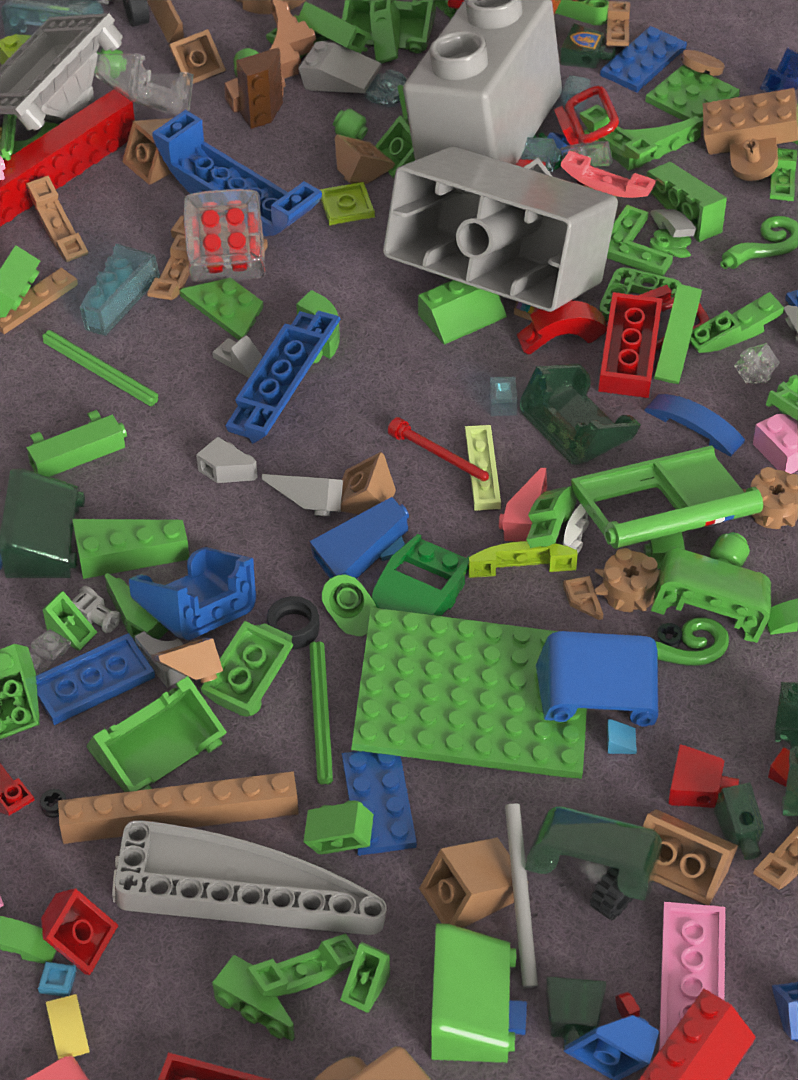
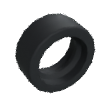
(136, 12)
(299, 606)

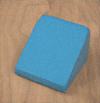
(620, 738)

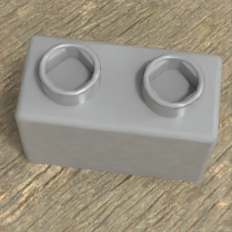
(486, 80)
(499, 227)

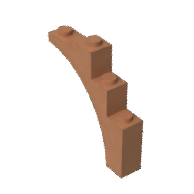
(291, 39)

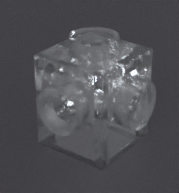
(757, 364)

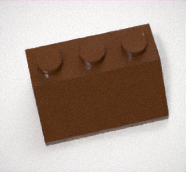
(260, 87)

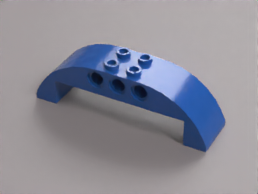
(205, 168)

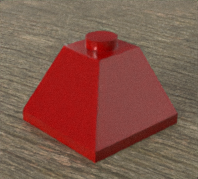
(77, 929)

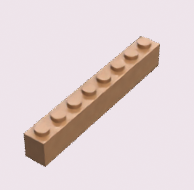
(179, 805)

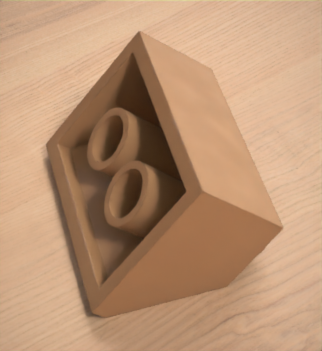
(690, 857)

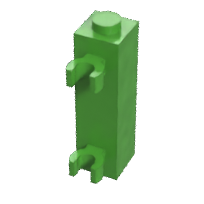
(334, 28)
(76, 446)

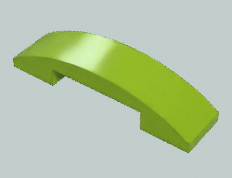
(520, 554)

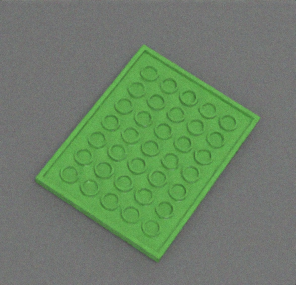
(461, 696)

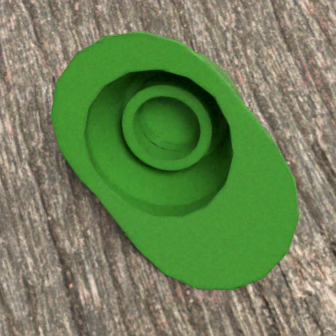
(348, 604)

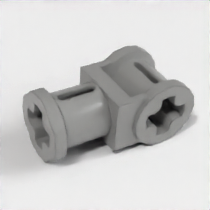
(94, 609)

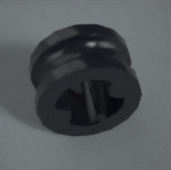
(669, 628)
(49, 797)

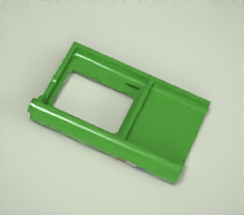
(689, 480)

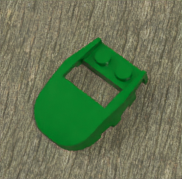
(408, 594)

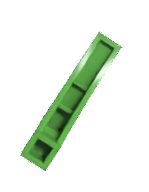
(665, 137)

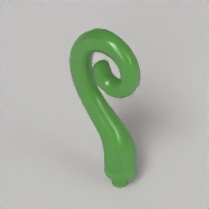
(742, 252)
(699, 657)

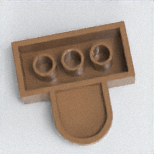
(751, 130)

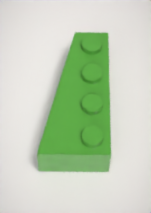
(691, 197)
(128, 544)

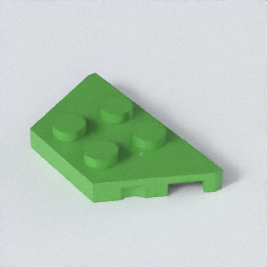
(225, 304)

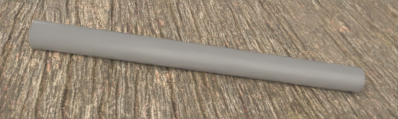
(521, 896)

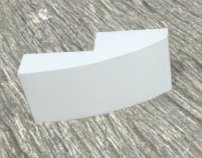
(575, 528)

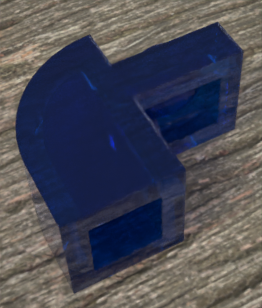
(785, 75)

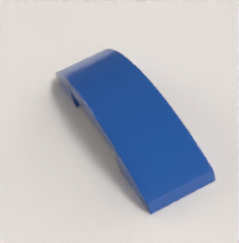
(699, 419)

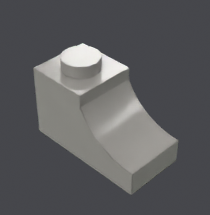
(151, 646)

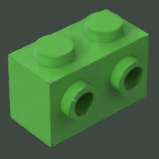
(338, 827)

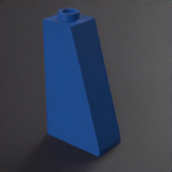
(361, 540)

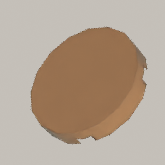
(702, 62)

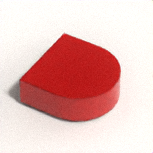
(627, 1005)

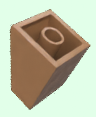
(142, 153)
(469, 882)

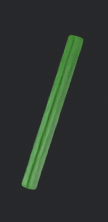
(7, 136)
(100, 368)
(321, 713)

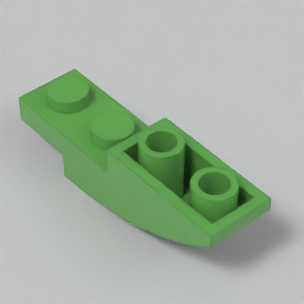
(737, 327)
(548, 514)

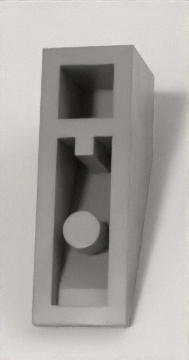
(309, 492)

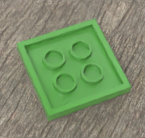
(687, 90)

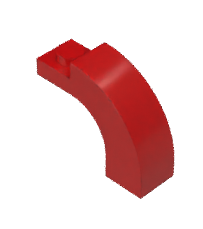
(571, 318)

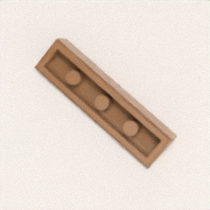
(167, 19)

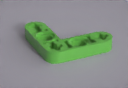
(633, 283)

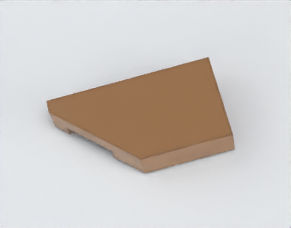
(582, 596)

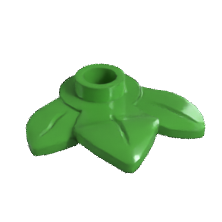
(664, 242)

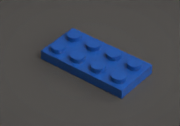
(643, 59)
(92, 678)
(381, 787)

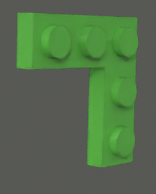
(627, 252)

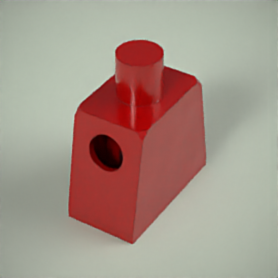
(698, 779)

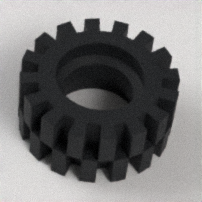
(607, 897)

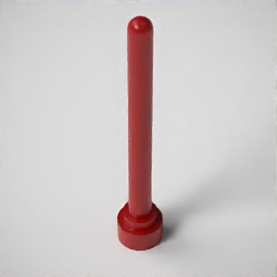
(400, 430)

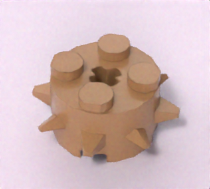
(779, 497)
(629, 580)

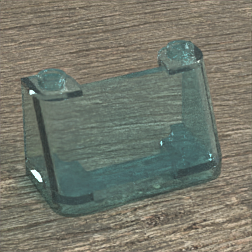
(19, 13)

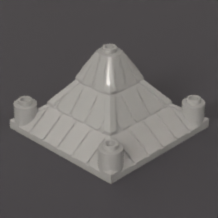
(55, 69)

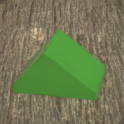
(68, 621)
(366, 977)

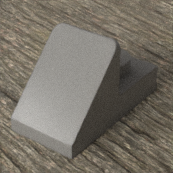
(239, 355)

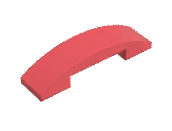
(579, 168)

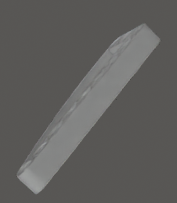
(218, 866)

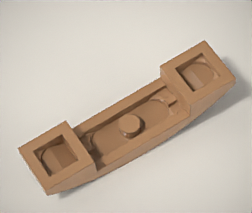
(618, 24)
(55, 220)
(174, 274)
(782, 865)

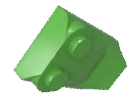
(248, 668)

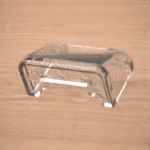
(156, 91)

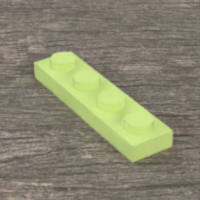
(481, 453)

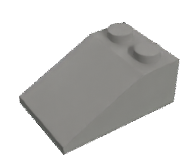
(337, 69)

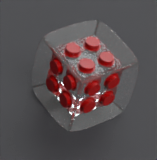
(224, 235)

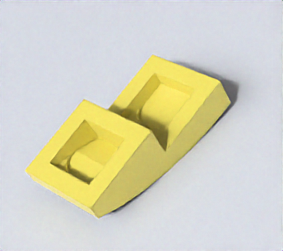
(67, 1027)

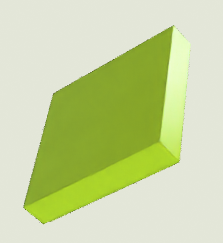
(346, 203)

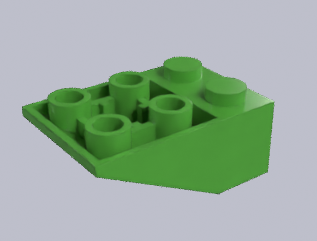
(17, 691)

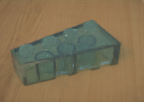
(118, 288)

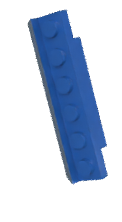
(280, 374)

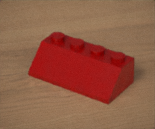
(703, 1044)

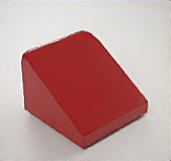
(780, 767)

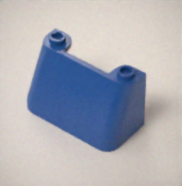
(212, 594)
(598, 674)

